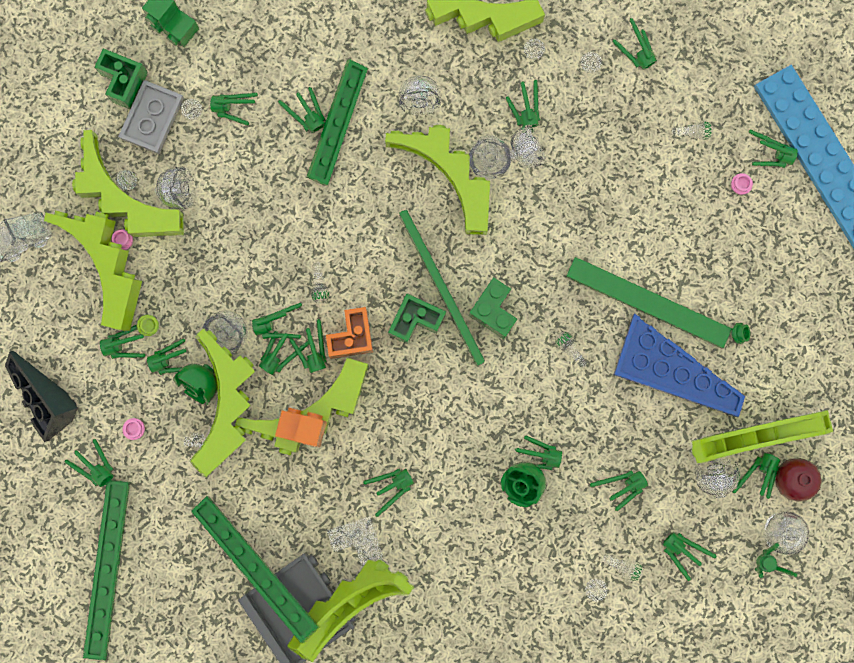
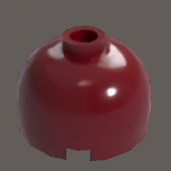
(798, 479)

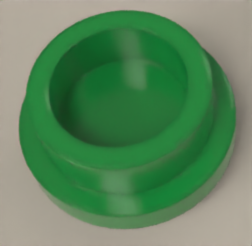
(740, 333)

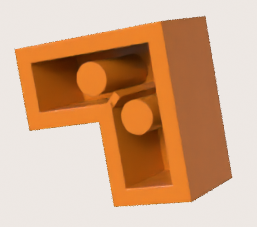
(356, 339)
(301, 428)

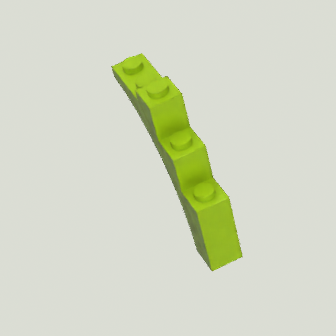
(502, 19)
(455, 166)
(96, 182)
(118, 287)
(229, 374)
(341, 396)
(761, 436)
(349, 598)

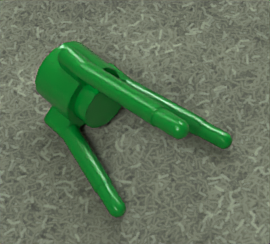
(646, 56)
(222, 103)
(527, 116)
(314, 120)
(784, 153)
(264, 324)
(113, 345)
(160, 360)
(316, 360)
(270, 361)
(550, 457)
(769, 466)
(100, 474)
(401, 480)
(634, 484)
(675, 544)
(768, 563)

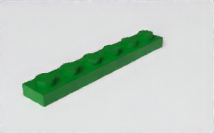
(337, 122)

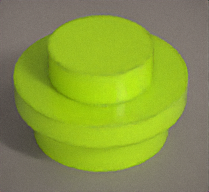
(147, 325)

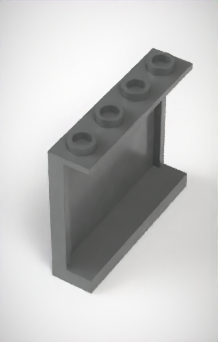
(307, 586)

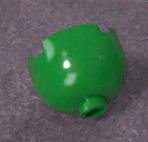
(198, 382)
(523, 484)

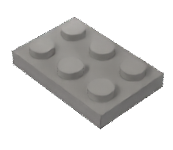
(151, 117)

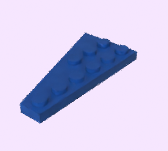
(664, 366)

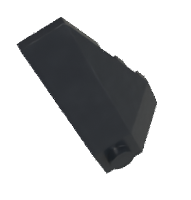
(48, 402)

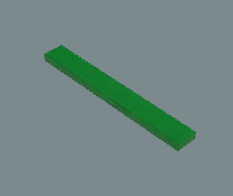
(441, 288)
(649, 302)
(255, 569)
(106, 570)

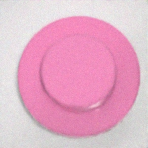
(741, 184)
(123, 238)
(133, 429)

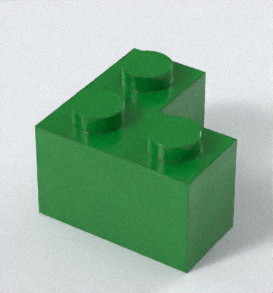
(170, 20)
(125, 77)
(488, 309)
(414, 313)

